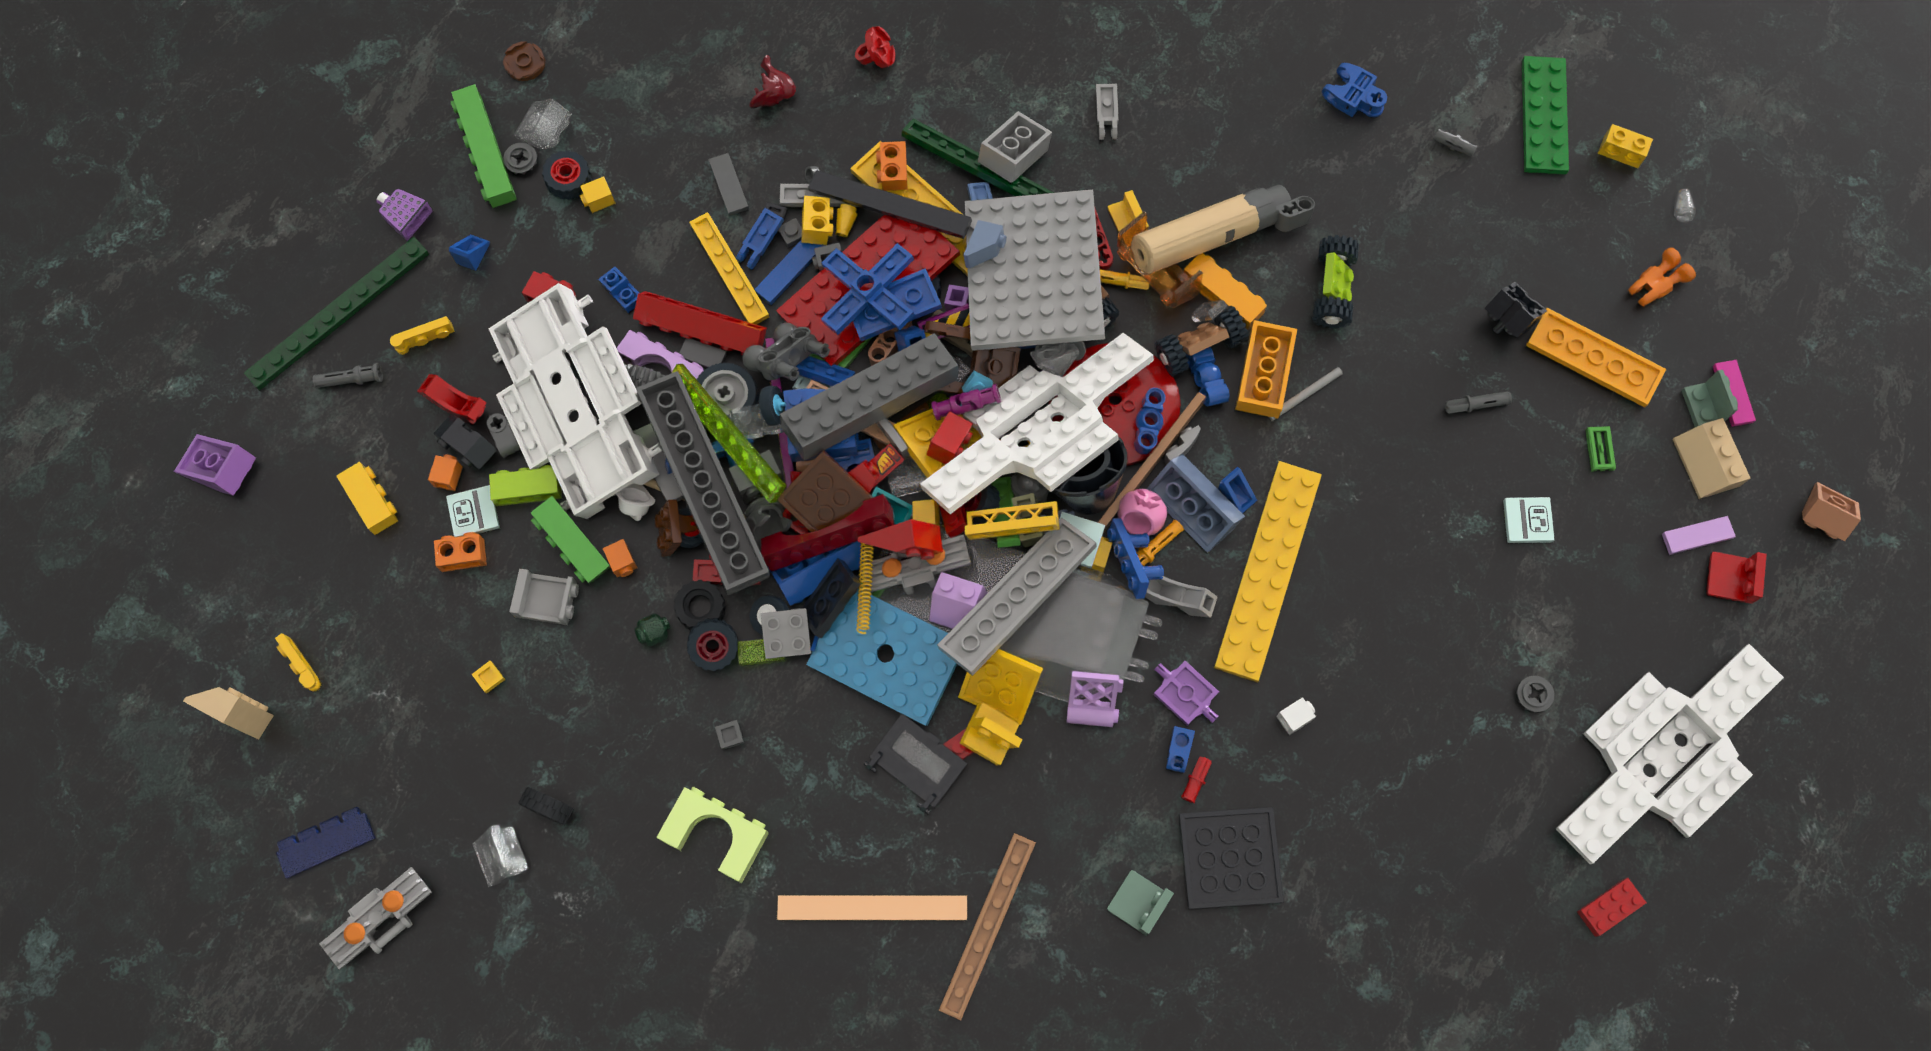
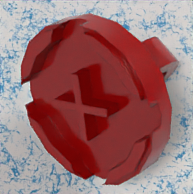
(877, 48)

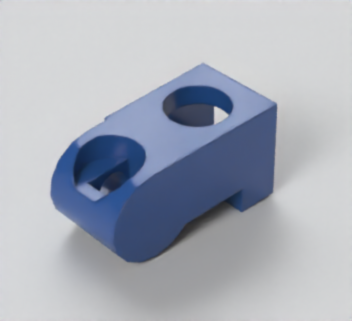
(1179, 749)

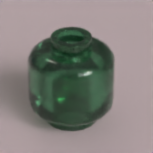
(652, 629)

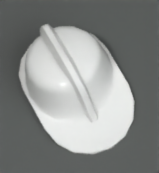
(635, 501)

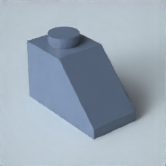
(984, 243)

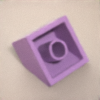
(954, 599)

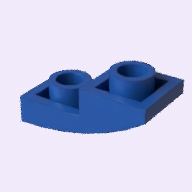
(620, 289)

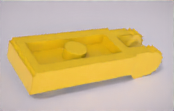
(299, 664)

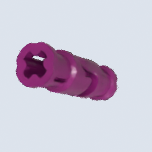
(970, 401)

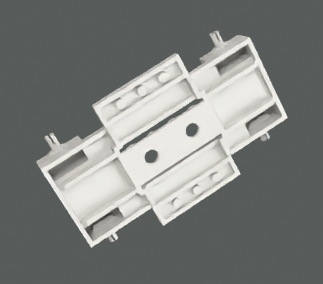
(586, 457)

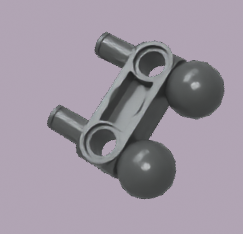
(790, 348)

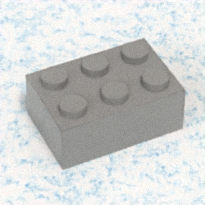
(1014, 146)

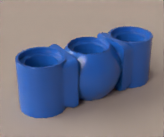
(1208, 377)
(1153, 411)

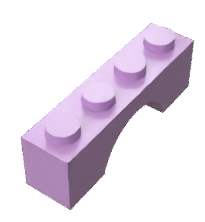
(643, 351)

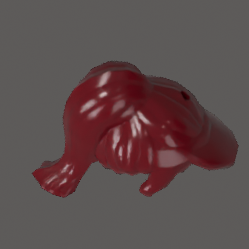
(775, 86)

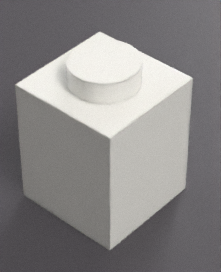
(1296, 715)

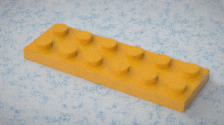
(1596, 357)

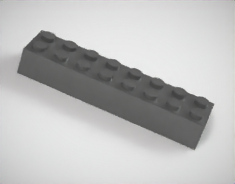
(869, 396)

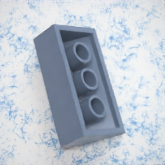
(1195, 503)

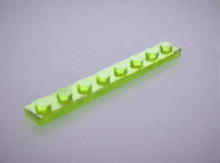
(731, 438)

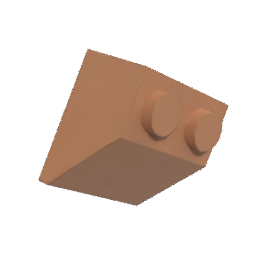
(1831, 512)

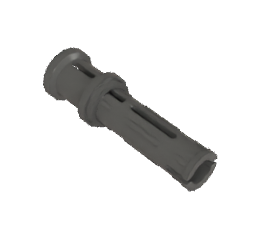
(357, 374)

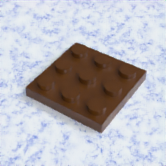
(823, 494)

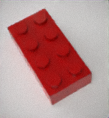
(1611, 907)

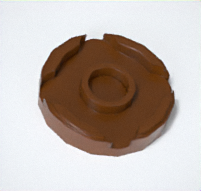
(524, 61)

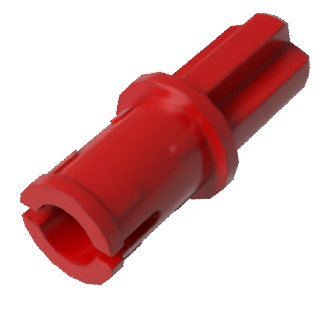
(1196, 779)

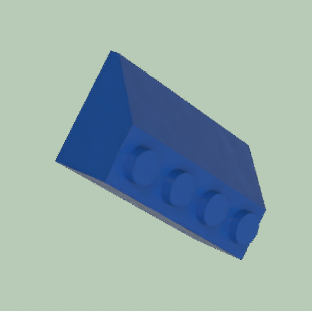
(804, 576)

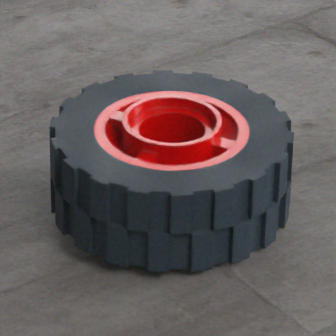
(566, 163)

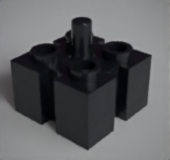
(1514, 310)

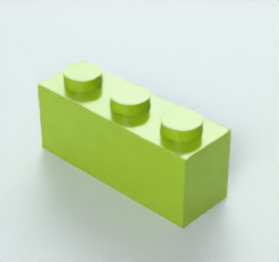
(524, 486)

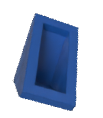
(469, 251)
(1237, 490)

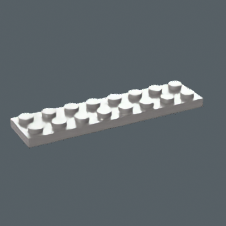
(1016, 596)

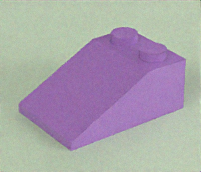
(215, 464)

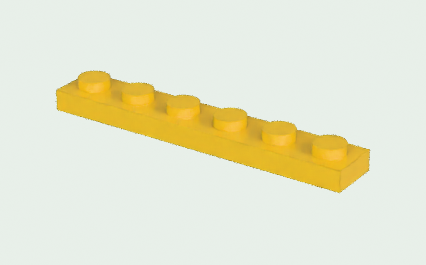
(729, 269)

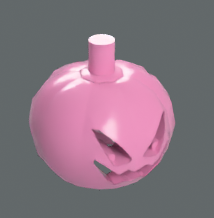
(1142, 512)

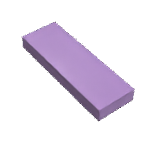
(1698, 535)

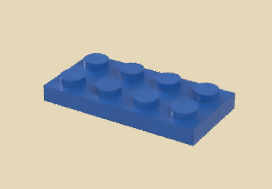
(913, 290)

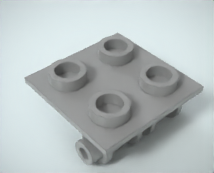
(785, 633)

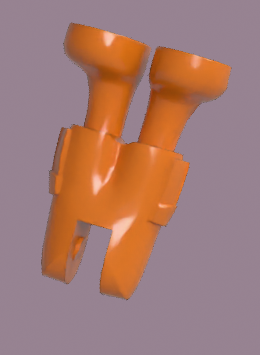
(1656, 283)

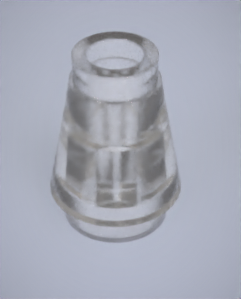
(1684, 206)

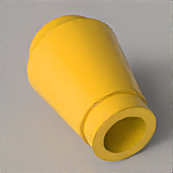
(845, 219)

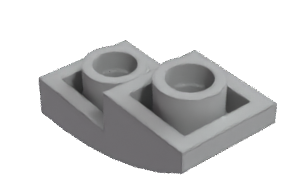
(1186, 441)

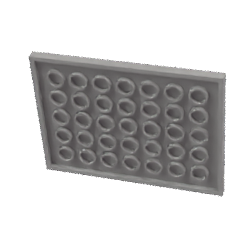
(1044, 278)

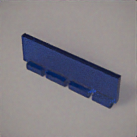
(319, 847)

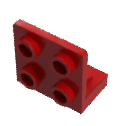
(1736, 577)

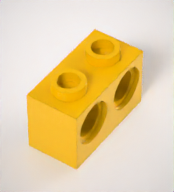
(1625, 146)
(815, 220)

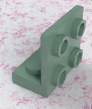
(1710, 399)
(1139, 902)

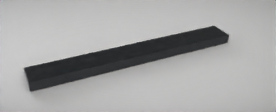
(890, 204)

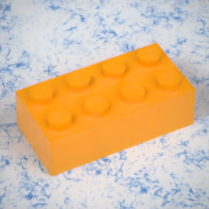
(1266, 369)

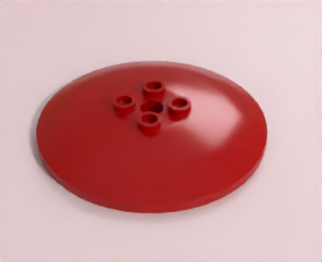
(1122, 416)

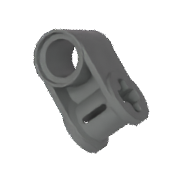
(504, 436)

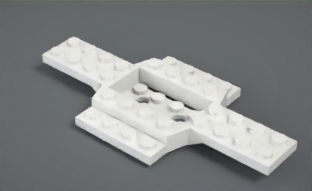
(1055, 447)
(1701, 787)

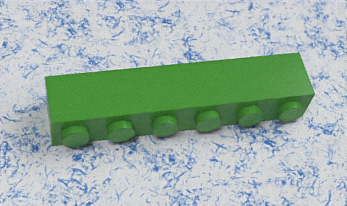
(483, 146)

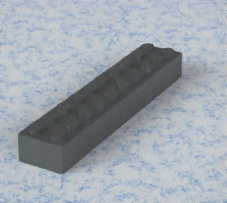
(703, 483)

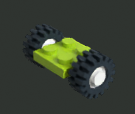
(1337, 255)

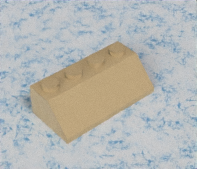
(233, 710)

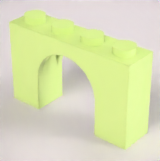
(693, 808)

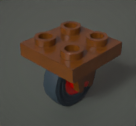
(675, 529)

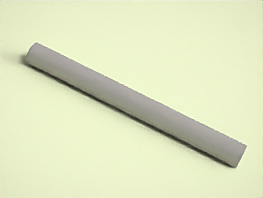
(1310, 390)

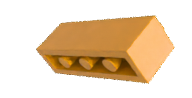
(1220, 285)

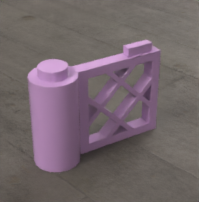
(1091, 710)

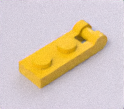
(421, 334)

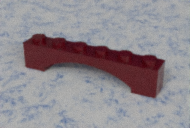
(783, 550)

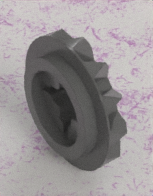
(516, 151)
(1537, 684)

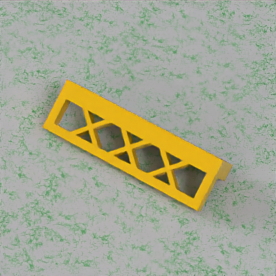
(1012, 526)

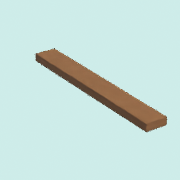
(1154, 457)
(987, 927)

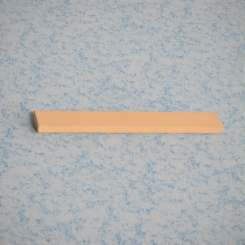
(872, 908)

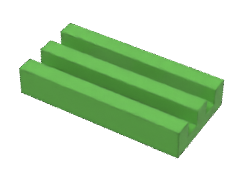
(1592, 449)

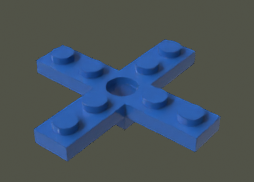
(877, 297)

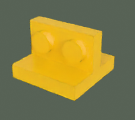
(990, 734)

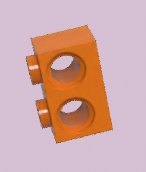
(894, 165)
(460, 558)

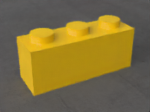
(368, 497)

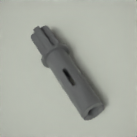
(1477, 402)

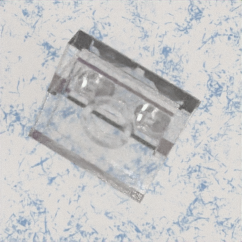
(499, 854)

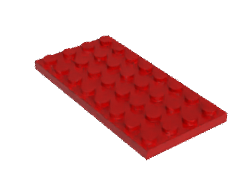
(824, 290)

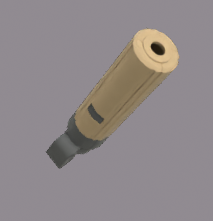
(1219, 225)

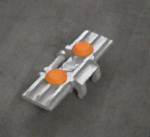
(914, 571)
(370, 912)

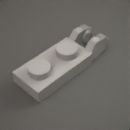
(1107, 108)

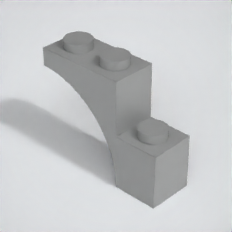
(1189, 598)

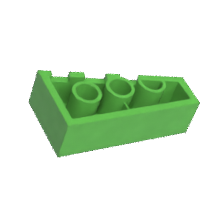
(570, 539)

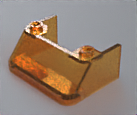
(1170, 282)

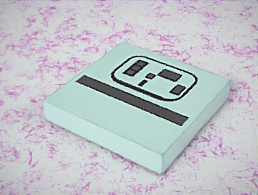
(472, 511)
(1528, 520)

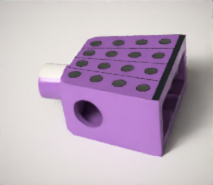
(403, 211)

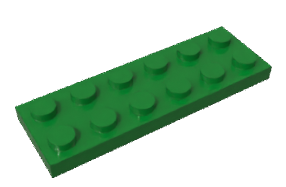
(1545, 115)

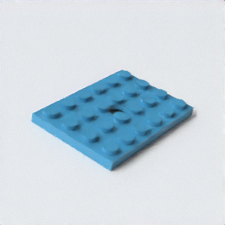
(907, 683)

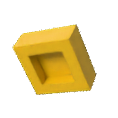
(488, 676)

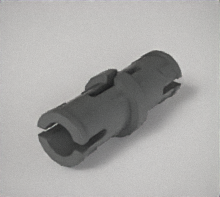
(1455, 142)

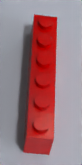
(697, 322)

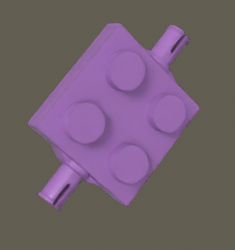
(1186, 693)

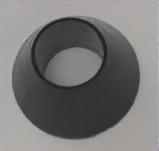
(1097, 483)

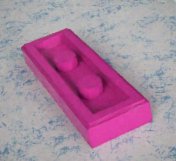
(1744, 414)

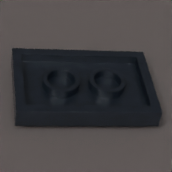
(830, 597)

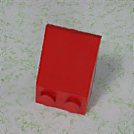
(908, 537)

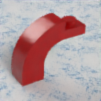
(452, 400)

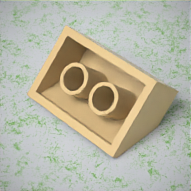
(1711, 458)

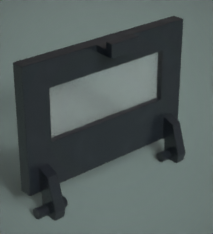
(917, 761)

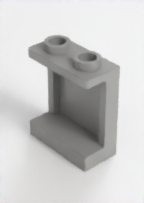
(543, 597)

